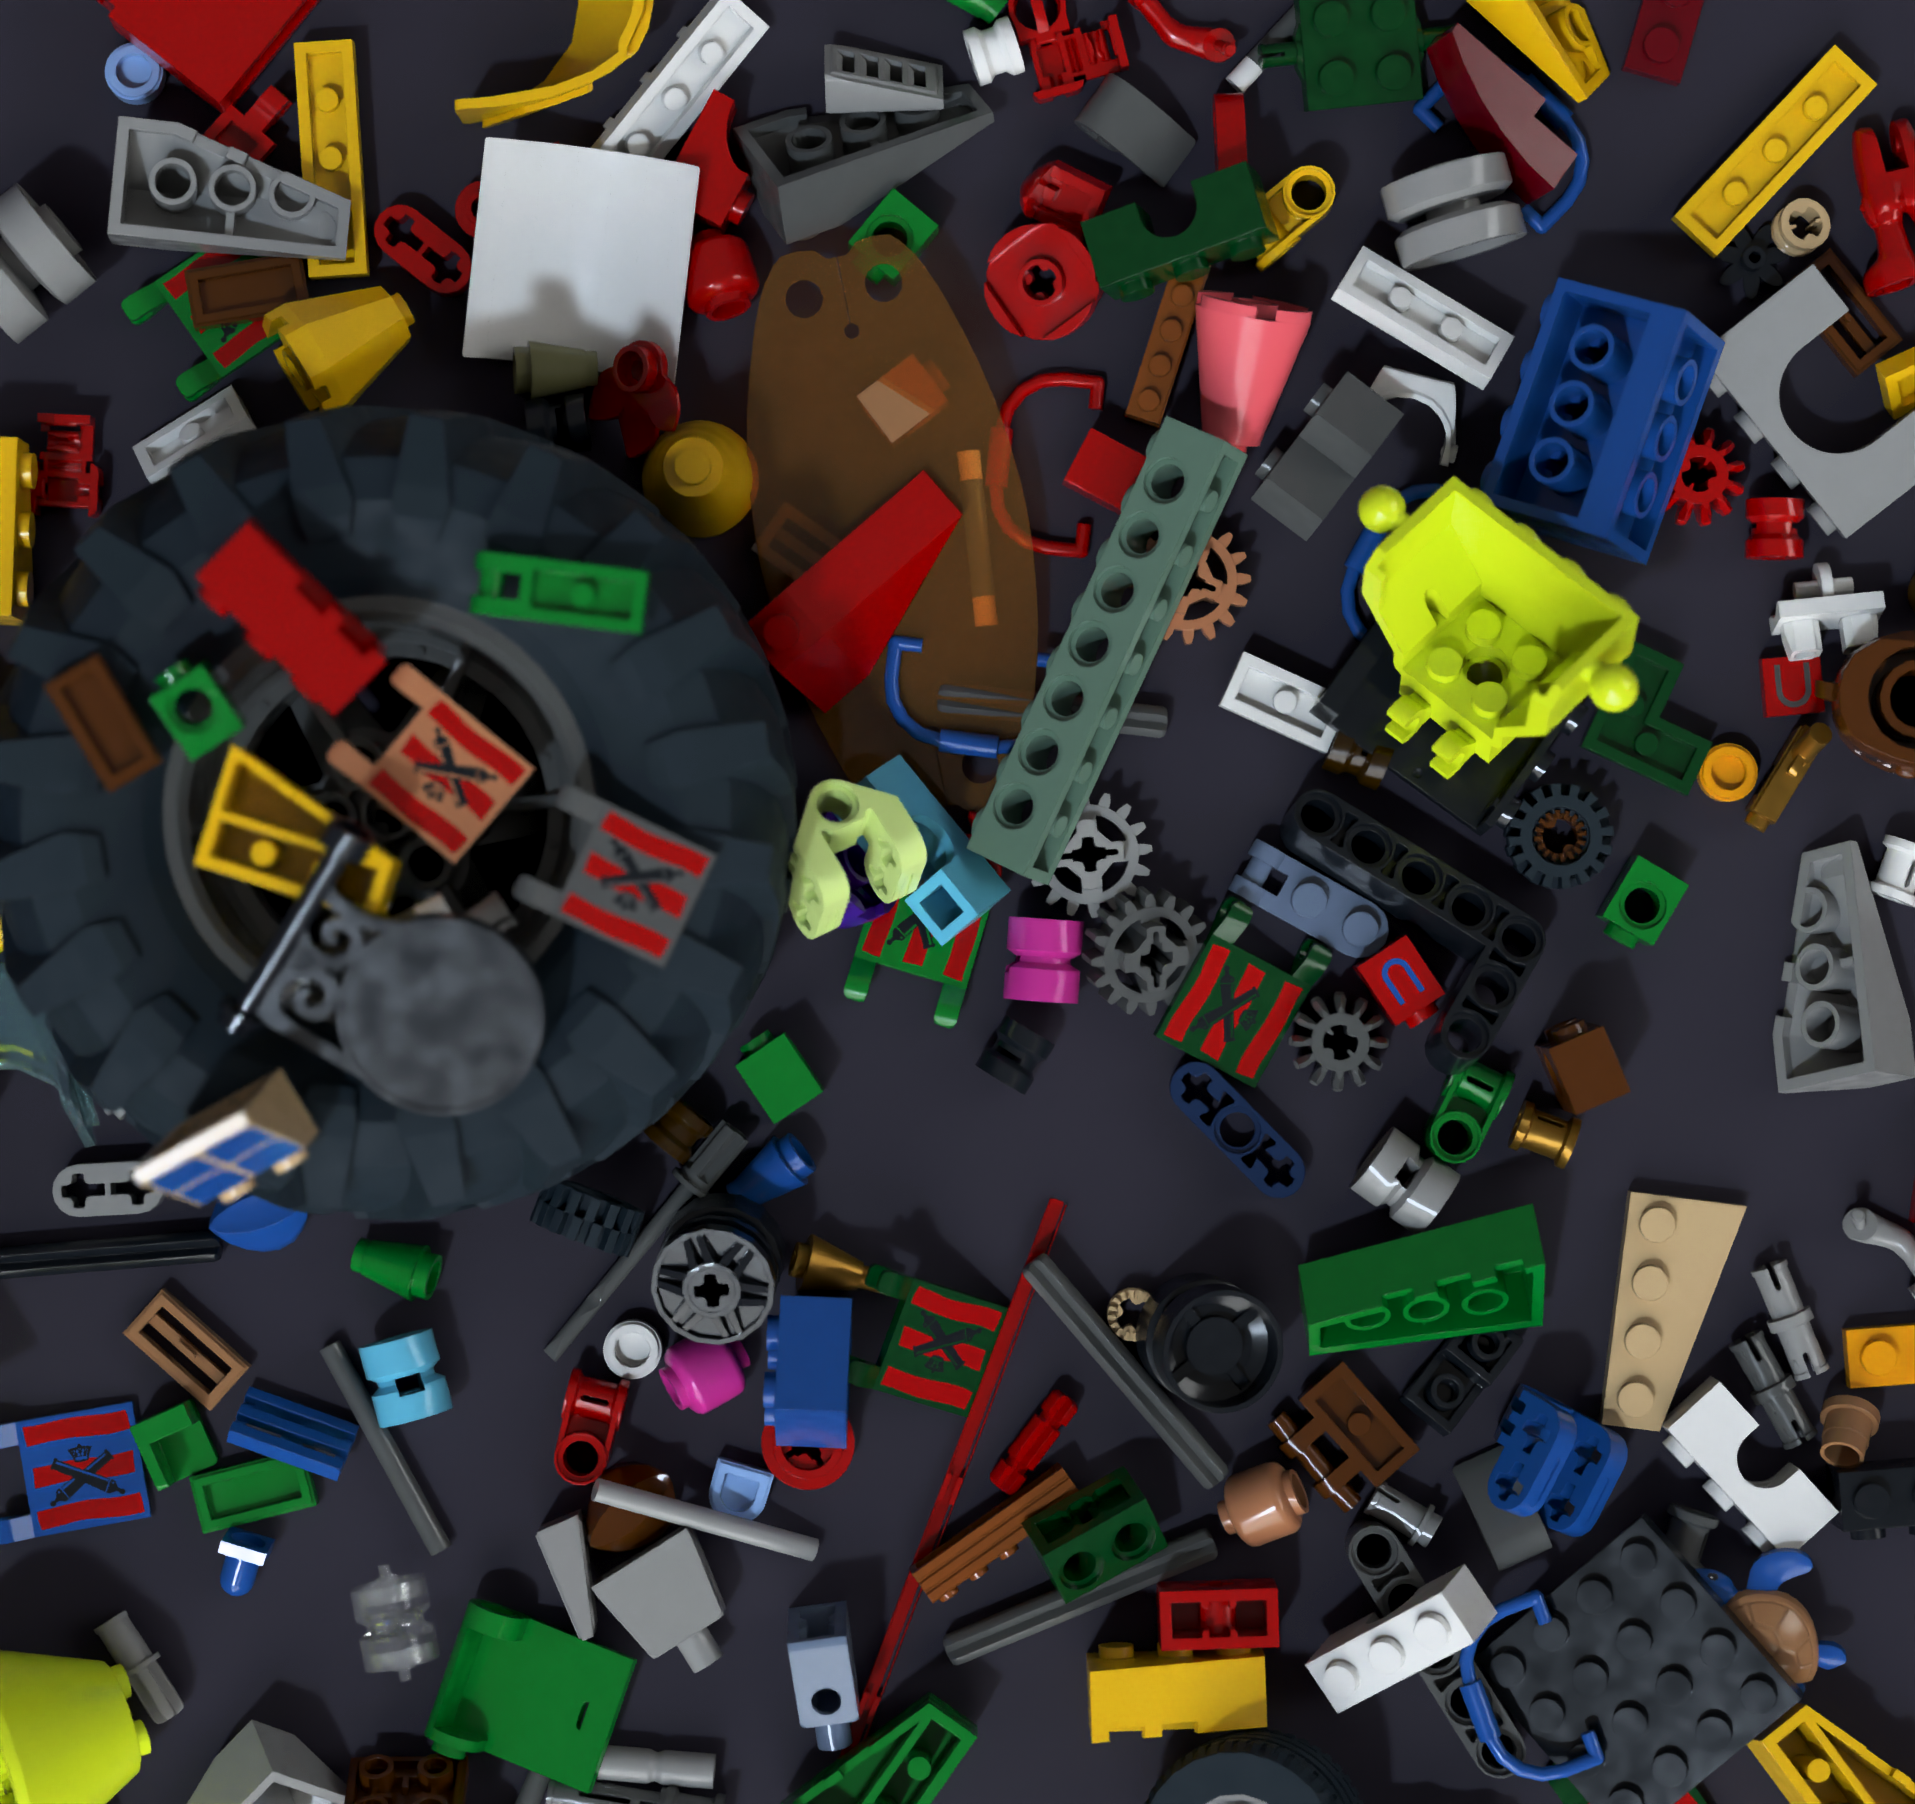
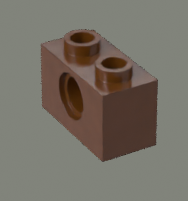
(1581, 1065)

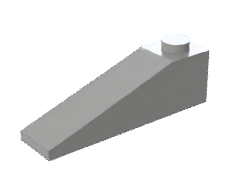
(206, 197)
(1843, 997)
(268, 1768)

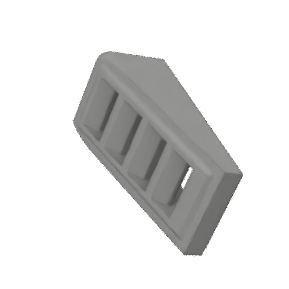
(879, 82)
(568, 1559)

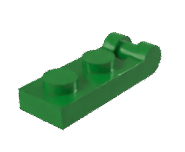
(562, 592)

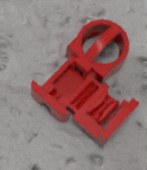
(1068, 54)
(66, 466)

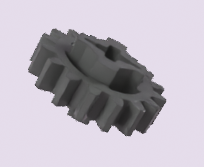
(1143, 949)

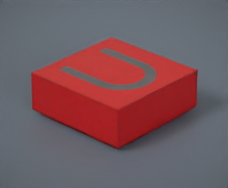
(1789, 686)

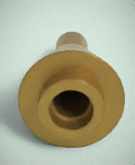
(826, 1267)

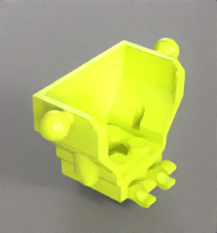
(1487, 624)

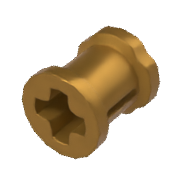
(1544, 1134)

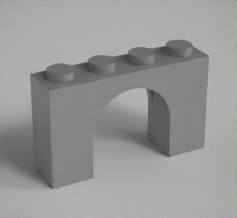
(1844, 486)

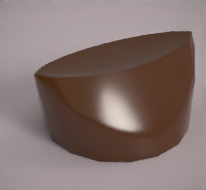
(624, 1530)

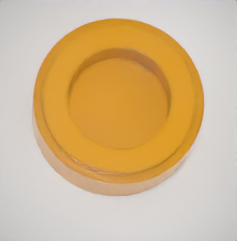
(1728, 773)

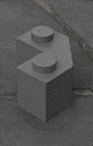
(1326, 456)

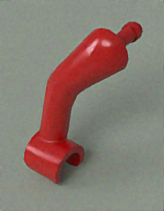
(1204, 42)

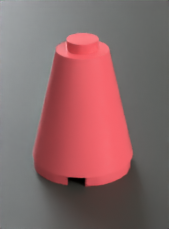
(1244, 361)

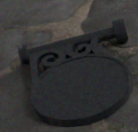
(430, 1008)

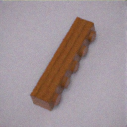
(1164, 351)
(989, 1536)

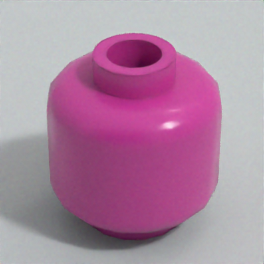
(704, 1374)

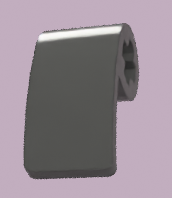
(1136, 127)
(1506, 1535)

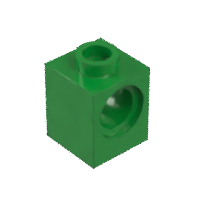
(900, 214)
(196, 736)
(1665, 894)
(778, 1074)

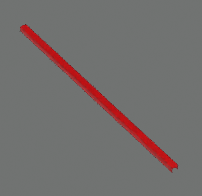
(952, 1481)

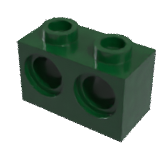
(1095, 1534)

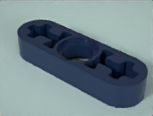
(1256, 1171)

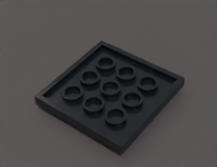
(1644, 1663)

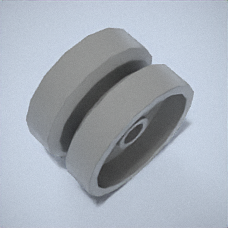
(1450, 201)

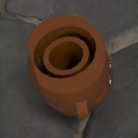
(1863, 703)

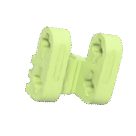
(891, 862)

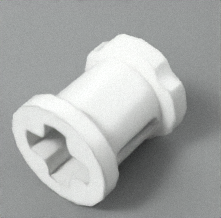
(1897, 872)

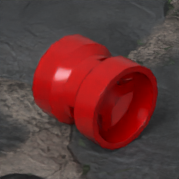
(1774, 531)

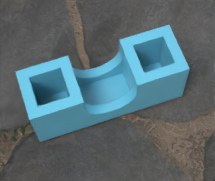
(955, 881)

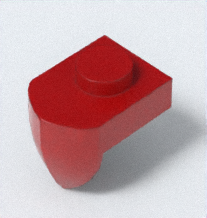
(1063, 195)

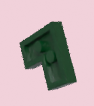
(1638, 735)

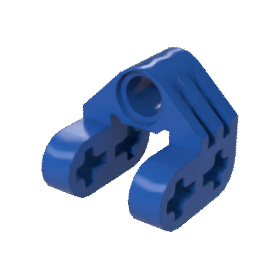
(1551, 1457)

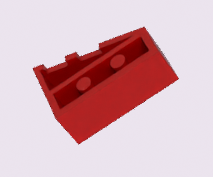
(290, 617)

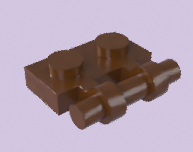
(1356, 1424)

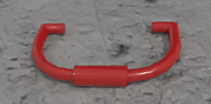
(1096, 399)

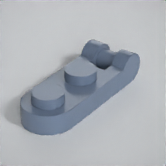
(1312, 903)

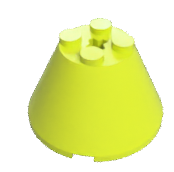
(66, 1730)

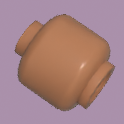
(1263, 1504)

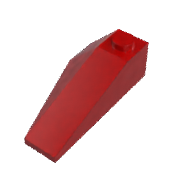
(846, 606)

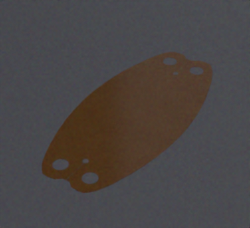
(830, 466)

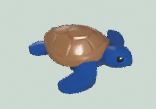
(1776, 1617)

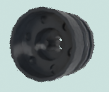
(723, 1238)

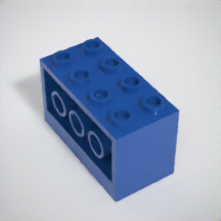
(1602, 419)

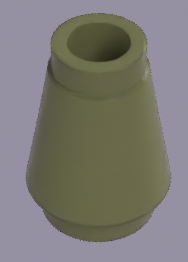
(552, 369)

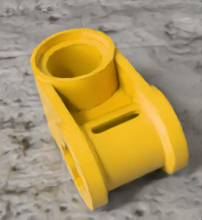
(1290, 219)

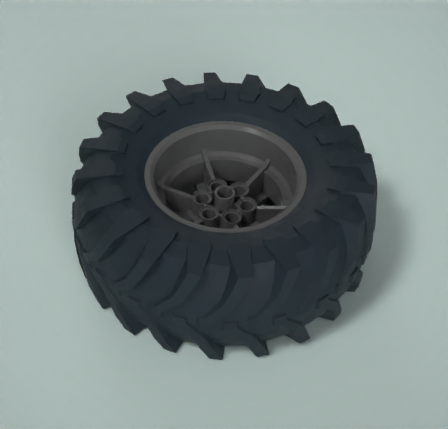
(387, 513)

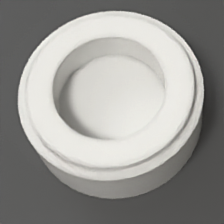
(632, 1349)

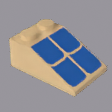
(231, 1143)

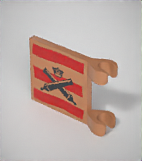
(441, 773)

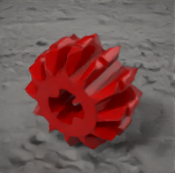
(1711, 490)

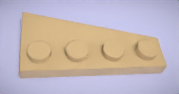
(1662, 1292)

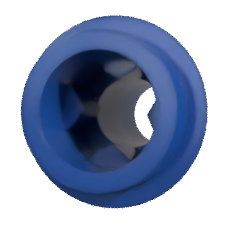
(774, 1171)

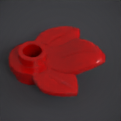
(638, 396)

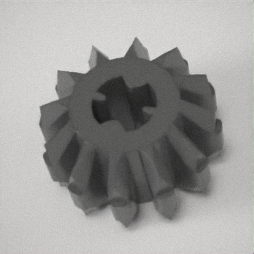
(1350, 1026)

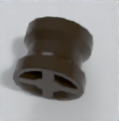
(679, 1130)

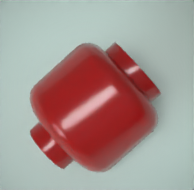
(720, 276)

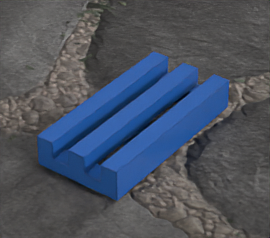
(296, 1426)

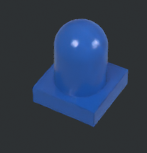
(242, 1560)

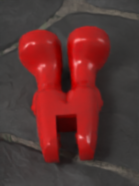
(1883, 201)

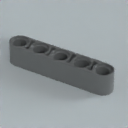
(1445, 1675)

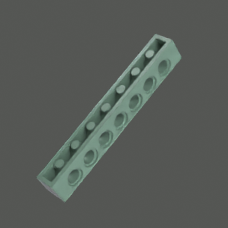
(1133, 636)

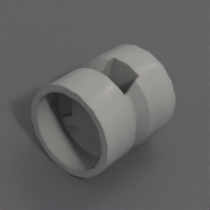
(1421, 1194)

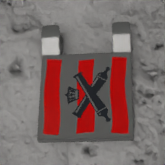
(628, 882)

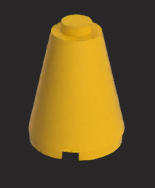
(699, 478)

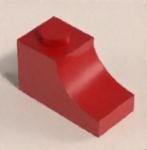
(721, 185)

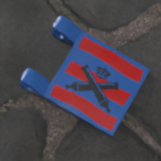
(77, 1471)

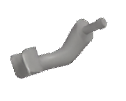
(1872, 1229)

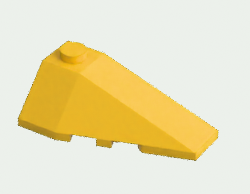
(1554, 38)

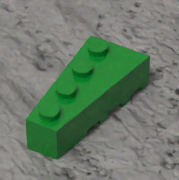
(1427, 1285)

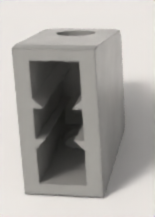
(667, 1598)

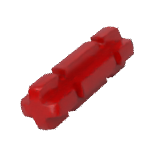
(1033, 1442)

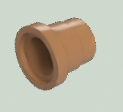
(1847, 1429)

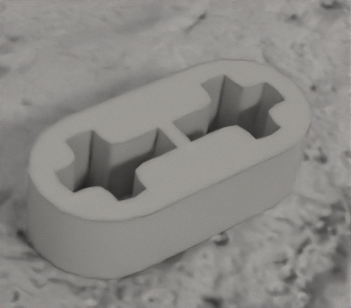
(110, 1202)

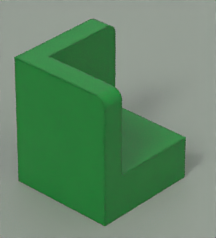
(174, 1444)

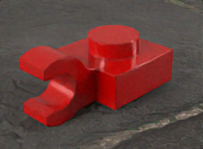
(248, 130)

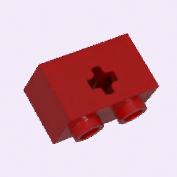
(1217, 1614)

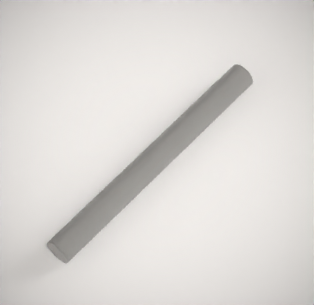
(704, 1519)

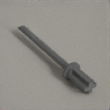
(695, 1178)

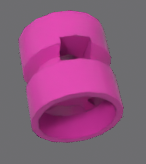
(1043, 960)

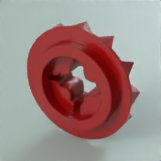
(801, 1469)

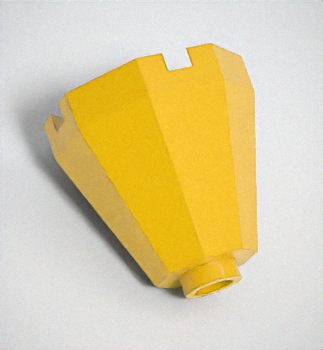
(338, 343)

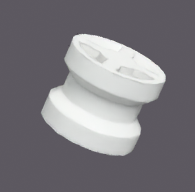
(993, 51)

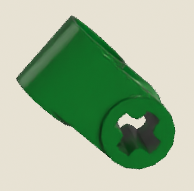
(1469, 1106)

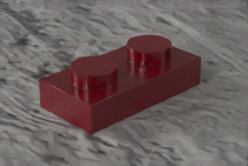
(1662, 39)

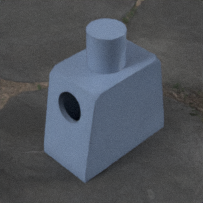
(824, 1672)

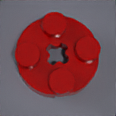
(1010, 274)

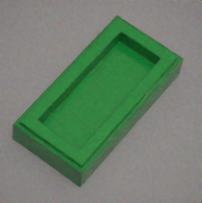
(250, 1492)

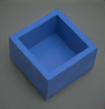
(811, 1360)

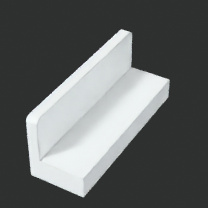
(1423, 318)

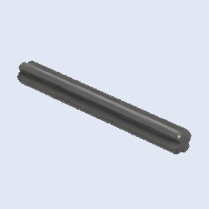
(1125, 1371)
(1051, 1609)

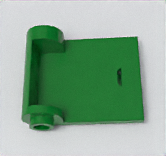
(522, 1694)

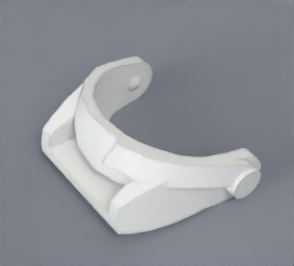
(1431, 391)

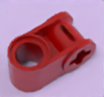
(589, 1422)

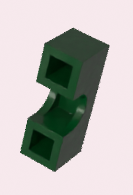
(1228, 223)

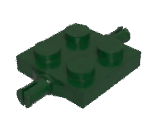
(1354, 52)

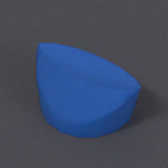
(256, 1223)

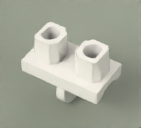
(1826, 605)

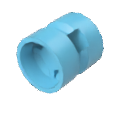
(399, 1358)

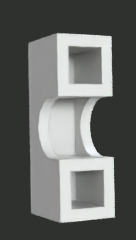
(1709, 1432)
(1417, 1634)

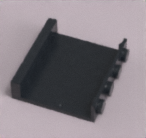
(1479, 791)

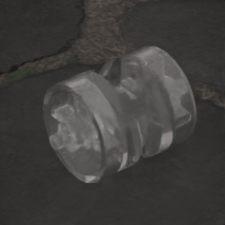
(394, 1622)

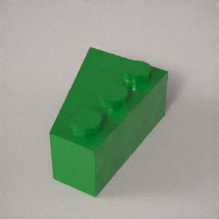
(898, 1762)

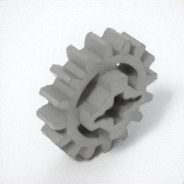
(1091, 882)

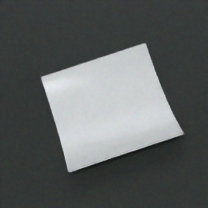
(578, 250)

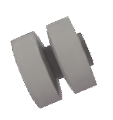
(35, 252)

